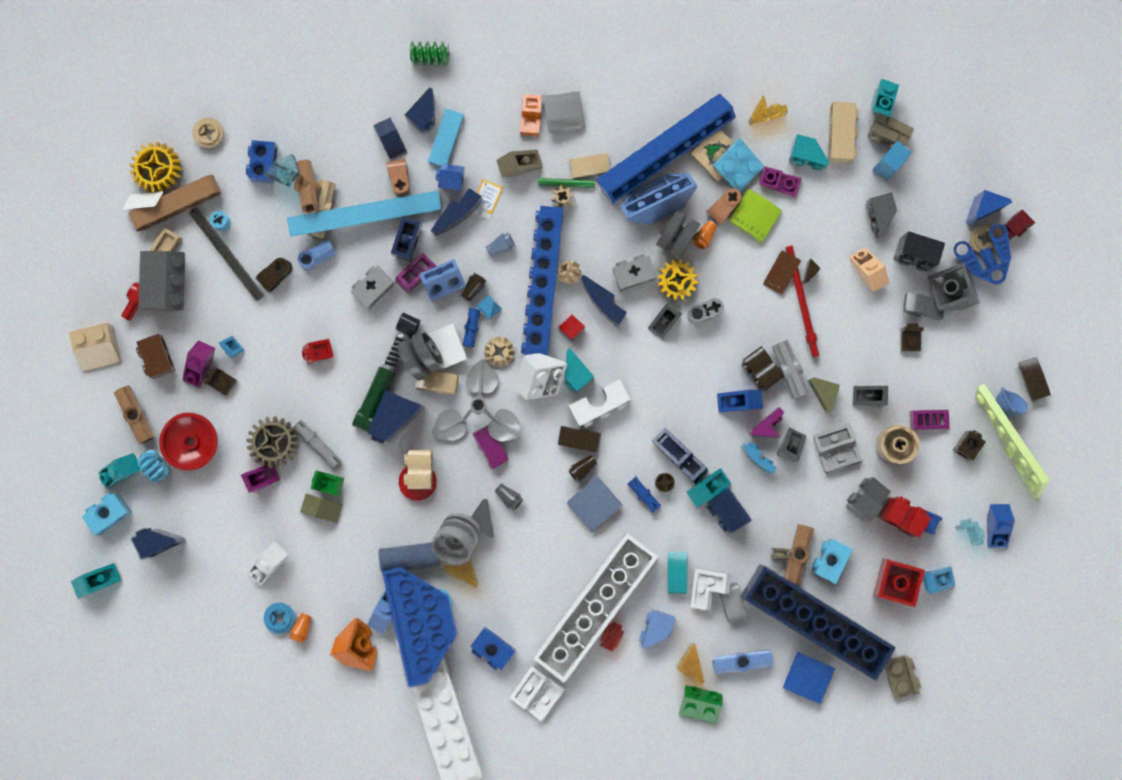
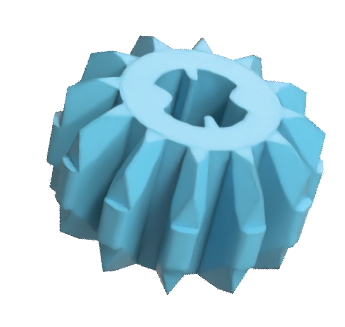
(153, 466)

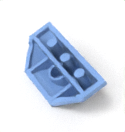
(659, 198)

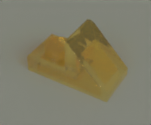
(763, 114)

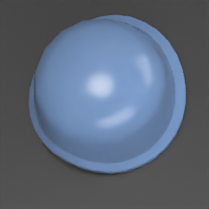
(1011, 403)

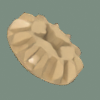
(200, 129)
(980, 231)
(508, 352)

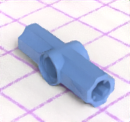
(755, 660)

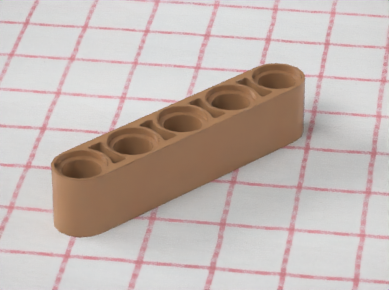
(175, 203)

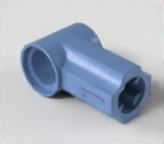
(318, 254)

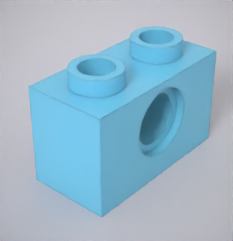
(117, 511)
(841, 554)

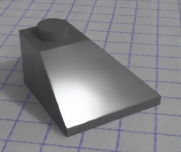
(953, 289)

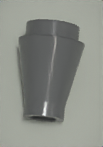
(509, 497)

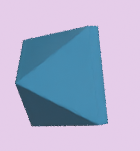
(489, 307)
(231, 346)

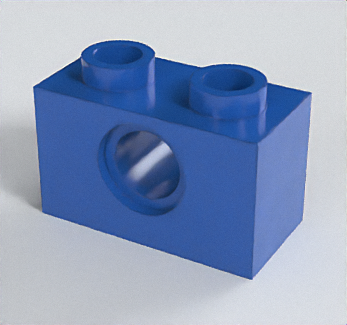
(488, 638)

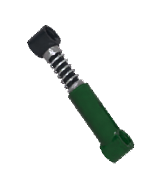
(384, 377)

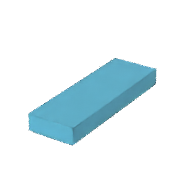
(446, 137)

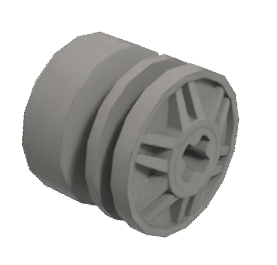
(456, 539)

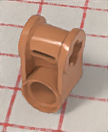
(399, 175)
(722, 208)

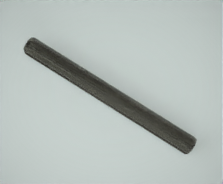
(226, 254)

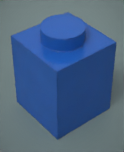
(450, 176)

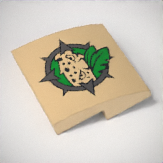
(710, 151)

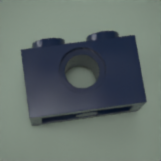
(406, 239)

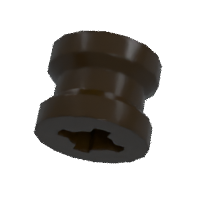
(666, 480)

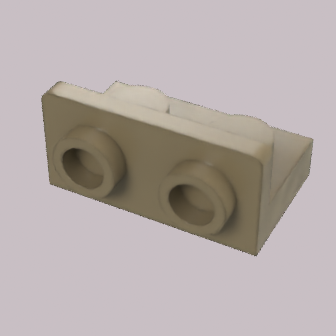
(901, 676)

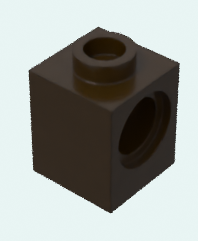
(961, 446)

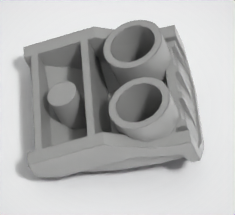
(564, 112)

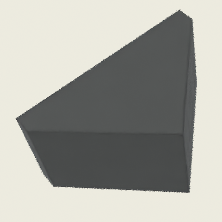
(665, 320)
(870, 395)
(792, 445)
(483, 518)

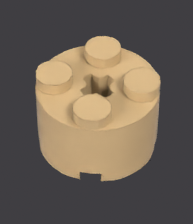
(905, 452)

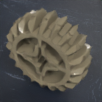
(265, 445)

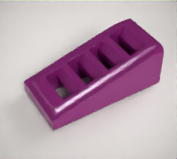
(410, 268)
(914, 419)

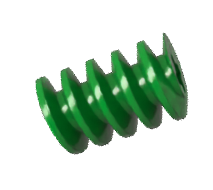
(429, 53)

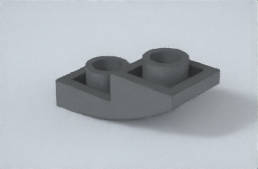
(922, 305)

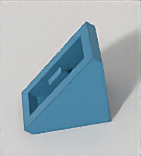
(892, 161)

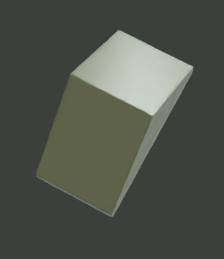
(825, 392)
(321, 508)

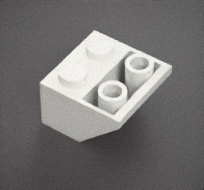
(539, 376)

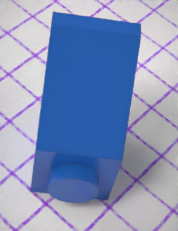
(740, 400)

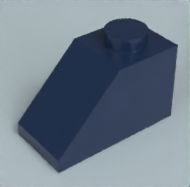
(422, 113)

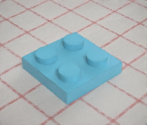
(738, 165)

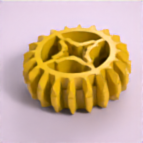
(155, 153)

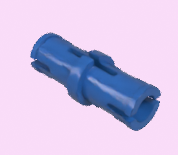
(471, 327)
(644, 494)

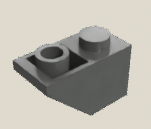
(881, 211)

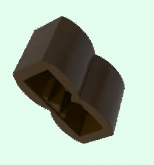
(762, 369)

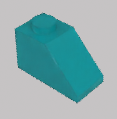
(576, 372)
(708, 488)
(95, 580)

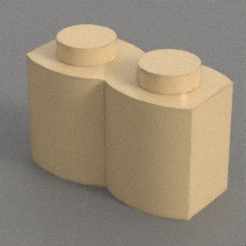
(419, 469)

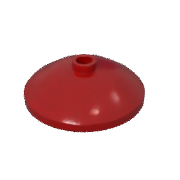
(175, 441)

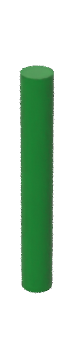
(566, 182)

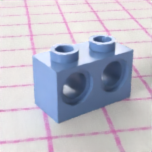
(442, 278)

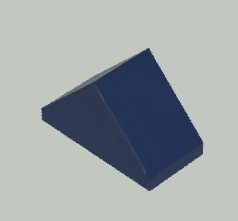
(390, 138)

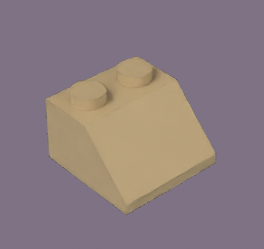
(95, 346)

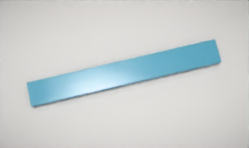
(363, 213)

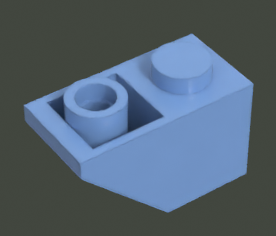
(381, 615)
(658, 628)

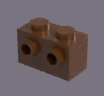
(155, 356)

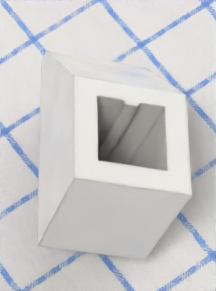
(267, 563)

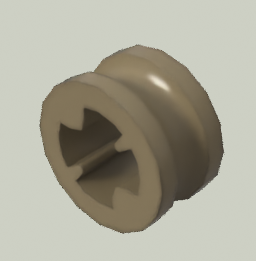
(780, 553)

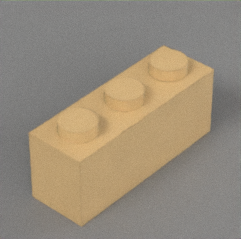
(842, 132)

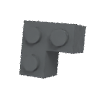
(868, 499)

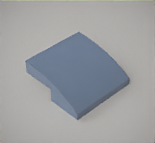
(594, 503)

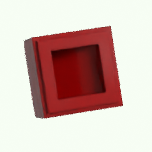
(571, 327)

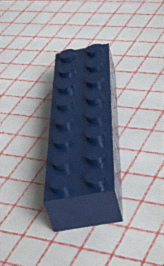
(817, 622)

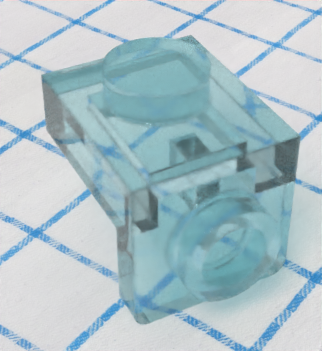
(975, 533)

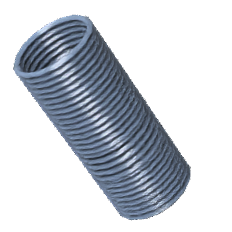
(406, 556)

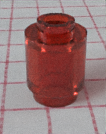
(611, 636)

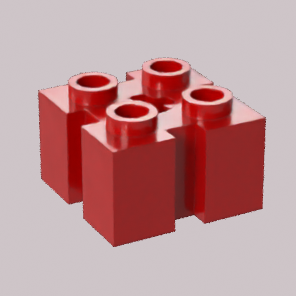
(904, 517)

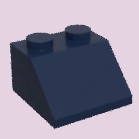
(728, 510)
(152, 542)

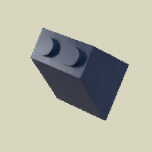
(392, 417)

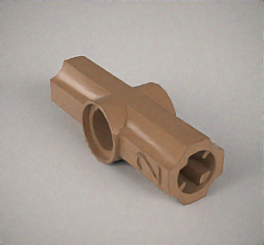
(307, 187)
(139, 426)
(802, 541)

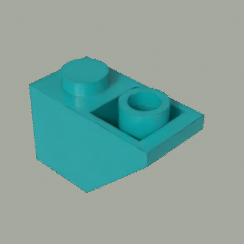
(884, 97)
(808, 152)
(119, 470)

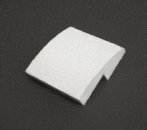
(448, 345)
(537, 693)

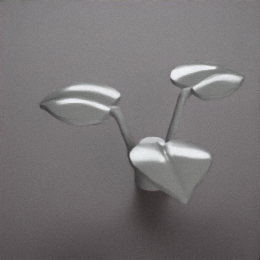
(503, 426)

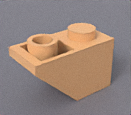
(870, 269)

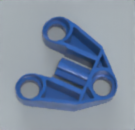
(1002, 249)

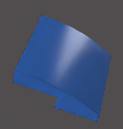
(809, 678)

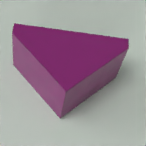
(260, 478)

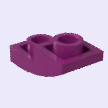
(780, 182)
(490, 447)

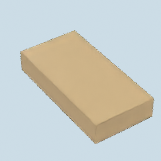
(589, 166)
(166, 241)

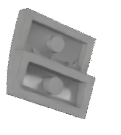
(837, 448)

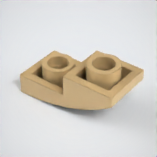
(438, 381)

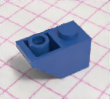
(999, 525)

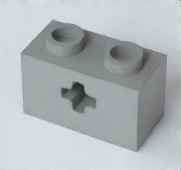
(644, 275)
(368, 296)

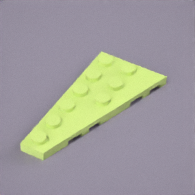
(1024, 461)

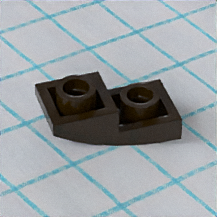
(1034, 379)
(579, 439)

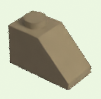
(519, 163)

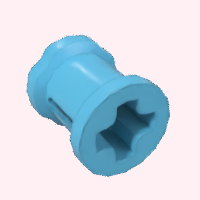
(215, 223)

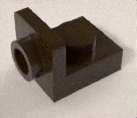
(911, 338)
(219, 380)

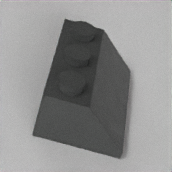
(161, 280)

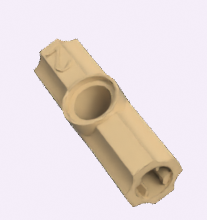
(324, 200)

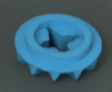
(280, 627)

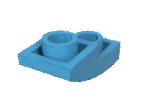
(754, 454)

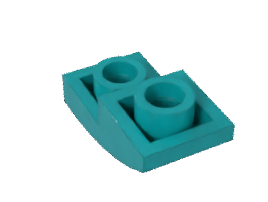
(677, 573)

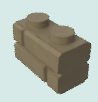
(889, 130)

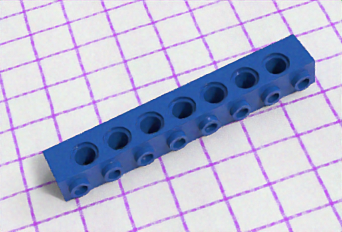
(554, 216)

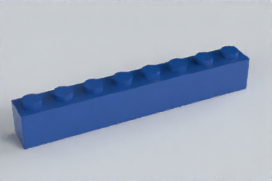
(666, 148)

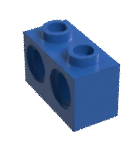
(261, 161)

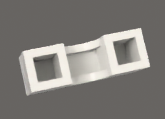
(615, 398)

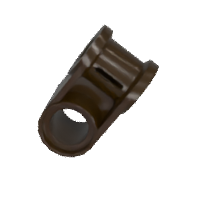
(272, 275)

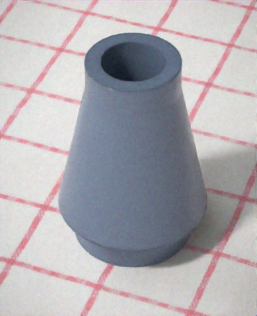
(500, 244)

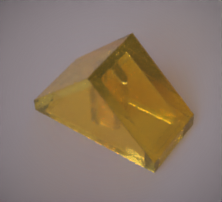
(463, 572)
(690, 664)

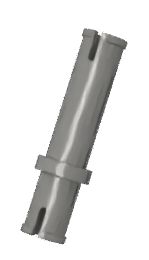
(317, 444)

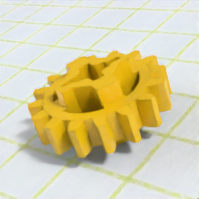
(675, 271)

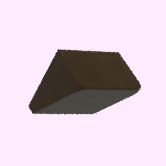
(810, 271)

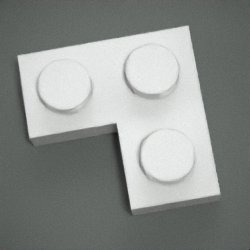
(705, 584)

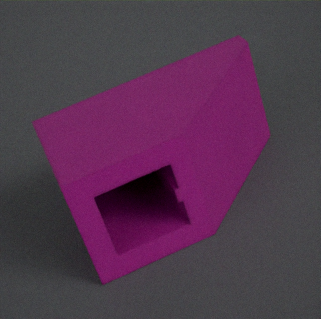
(198, 363)

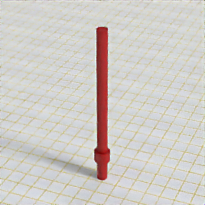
(810, 337)

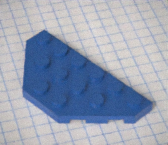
(421, 623)

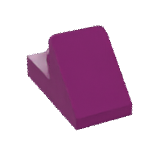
(764, 429)

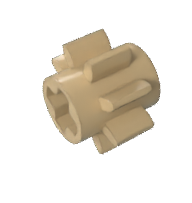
(561, 192)
(569, 272)

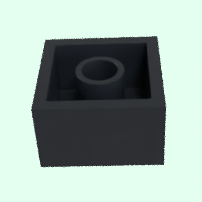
(919, 251)

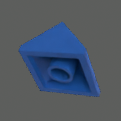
(985, 205)

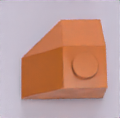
(354, 646)

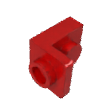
(317, 351)

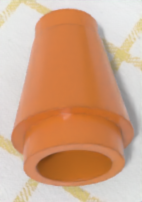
(704, 236)
(301, 628)

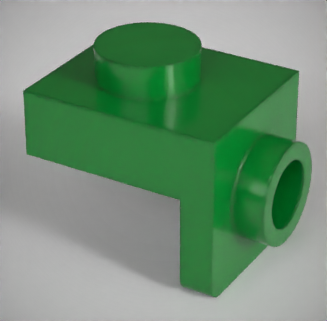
(327, 483)

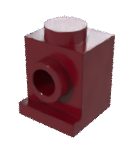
(1018, 224)

